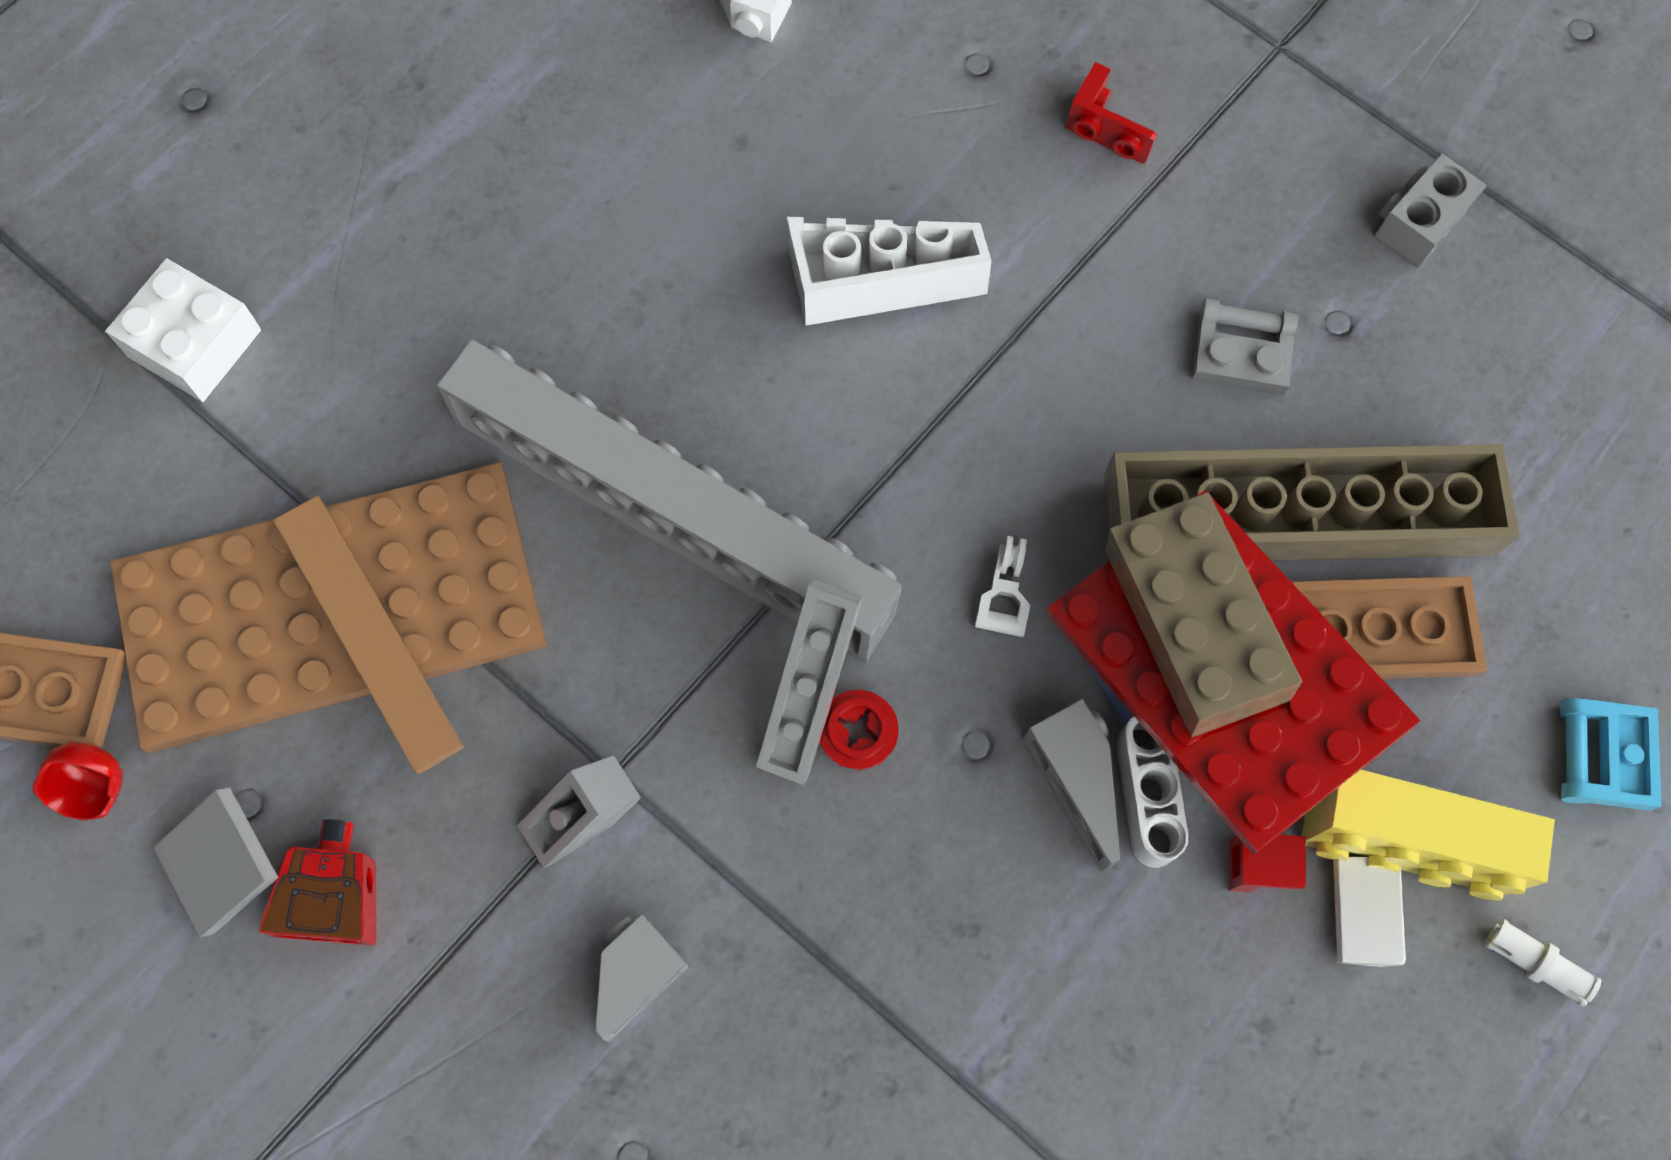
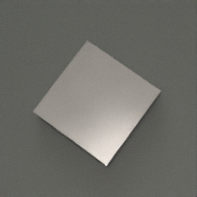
(215, 862)

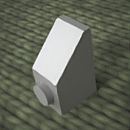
(578, 809)
(633, 973)

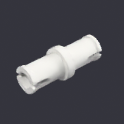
(1543, 962)

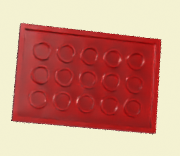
(1271, 764)

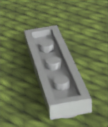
(809, 681)

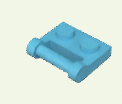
(1626, 753)

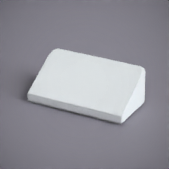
(1368, 914)

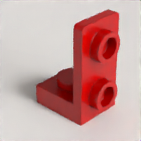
(1095, 123)

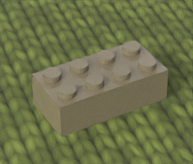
(1201, 615)

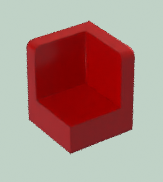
(1276, 865)

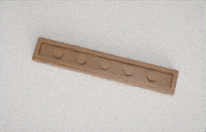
(369, 635)

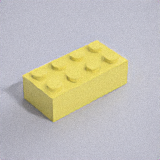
(1432, 835)

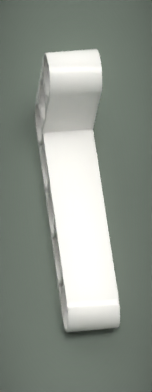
(1144, 813)

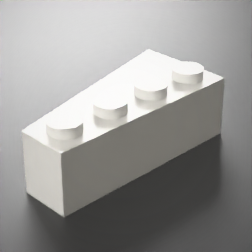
(884, 266)

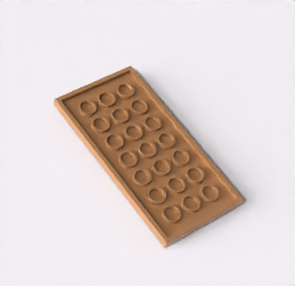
(236, 637)

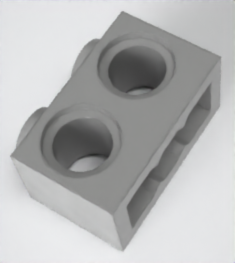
(1429, 210)

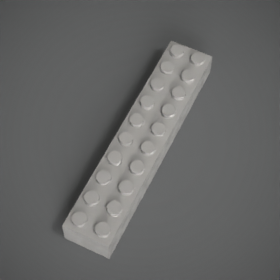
(660, 492)

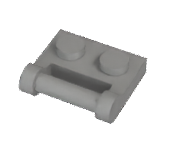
(1240, 359)

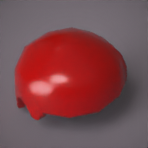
(79, 781)

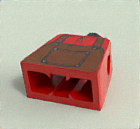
(324, 892)

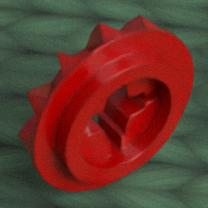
(881, 724)

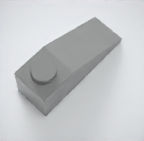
(1078, 766)

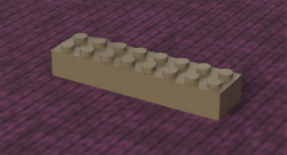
(1334, 498)

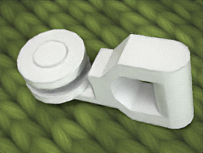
(1008, 556)

